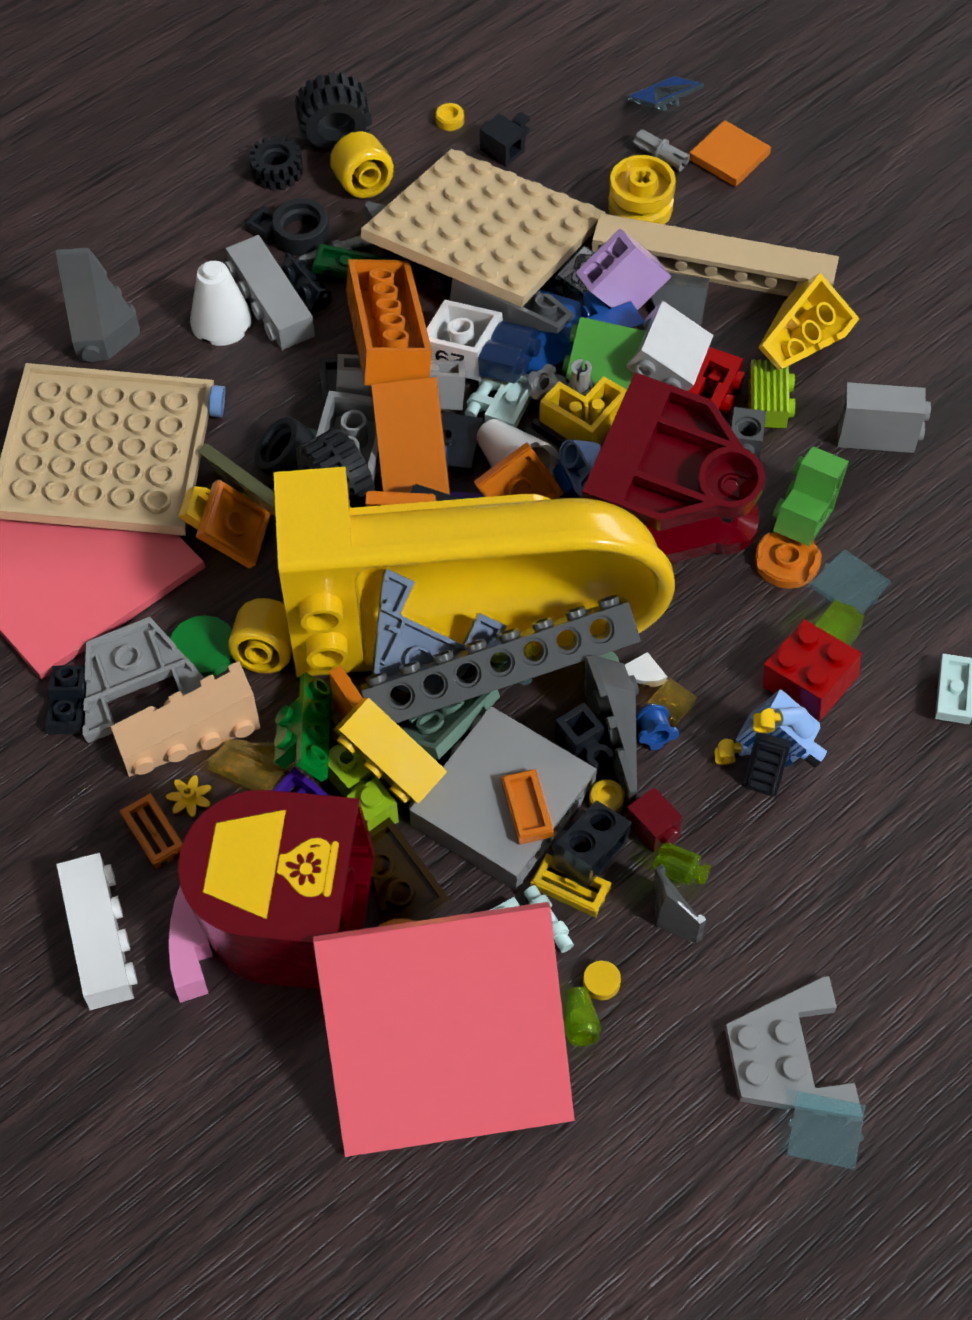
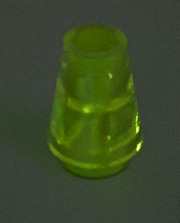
(581, 1020)

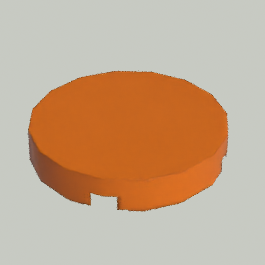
(786, 561)

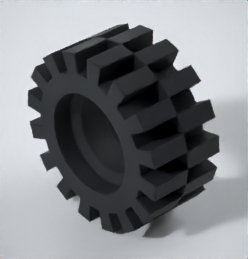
(276, 174)

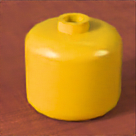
(362, 164)
(261, 636)

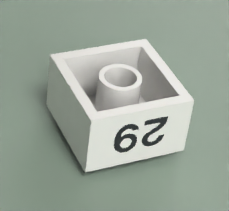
(460, 333)

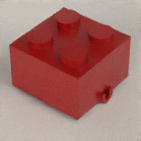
(812, 669)

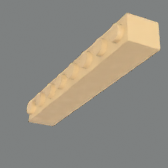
(721, 257)

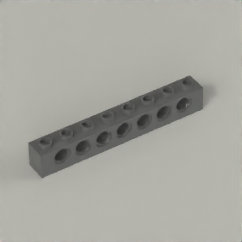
(619, 633)

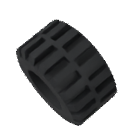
(331, 109)
(338, 450)

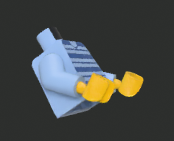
(780, 718)

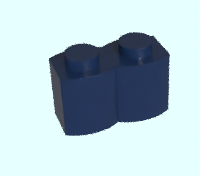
(509, 352)

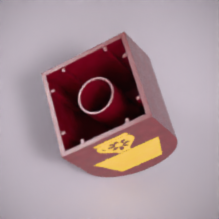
(272, 875)

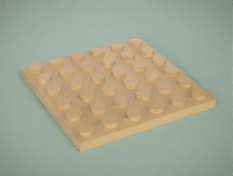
(484, 226)
(103, 448)

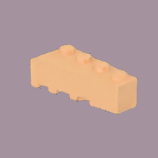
(188, 723)

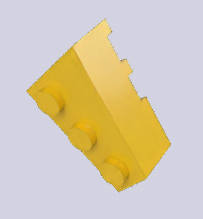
(389, 752)

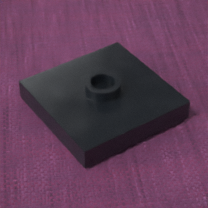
(461, 438)

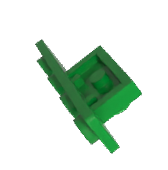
(305, 729)

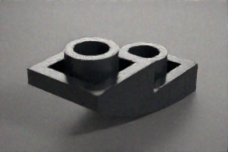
(67, 698)

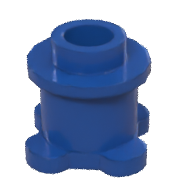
(655, 726)

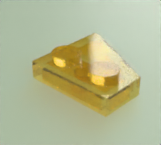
(249, 764)

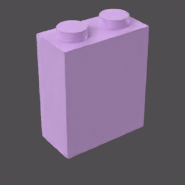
(623, 272)

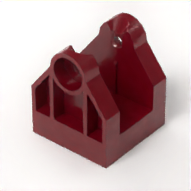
(677, 470)

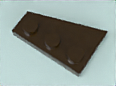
(402, 879)

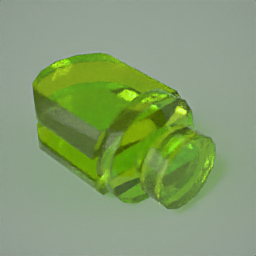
(682, 864)

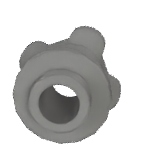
(544, 381)

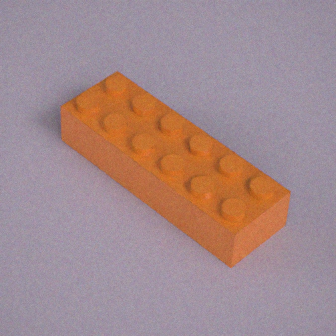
(387, 321)

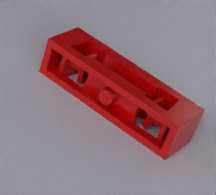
(723, 377)

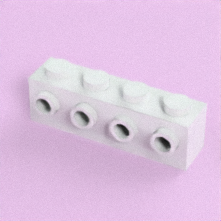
(95, 931)

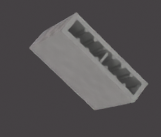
(469, 804)

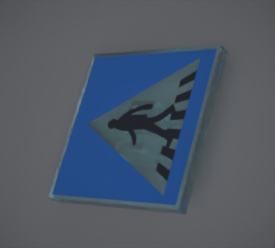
(665, 92)

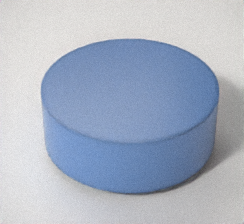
(216, 401)

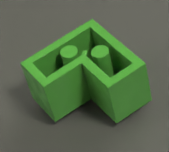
(810, 496)

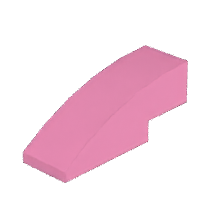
(186, 948)

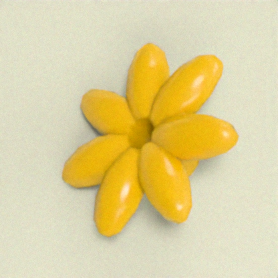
(189, 796)

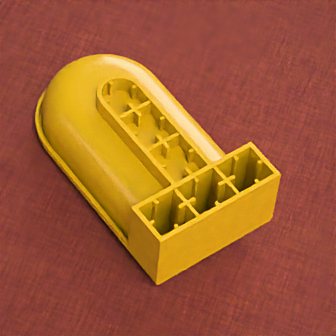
(467, 556)

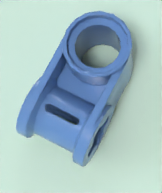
(578, 460)

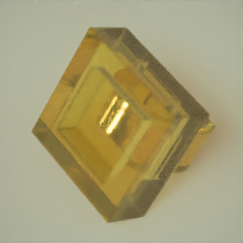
(675, 699)

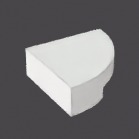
(646, 671)

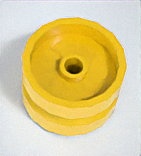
(642, 189)

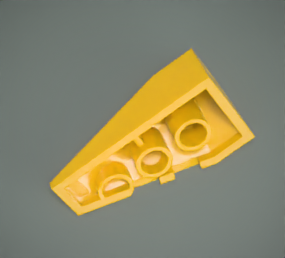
(807, 323)

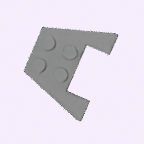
(125, 663)
(771, 1050)

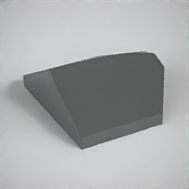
(685, 295)
(673, 911)

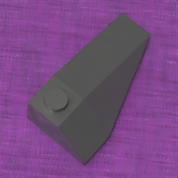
(96, 311)
(539, 312)
(613, 701)

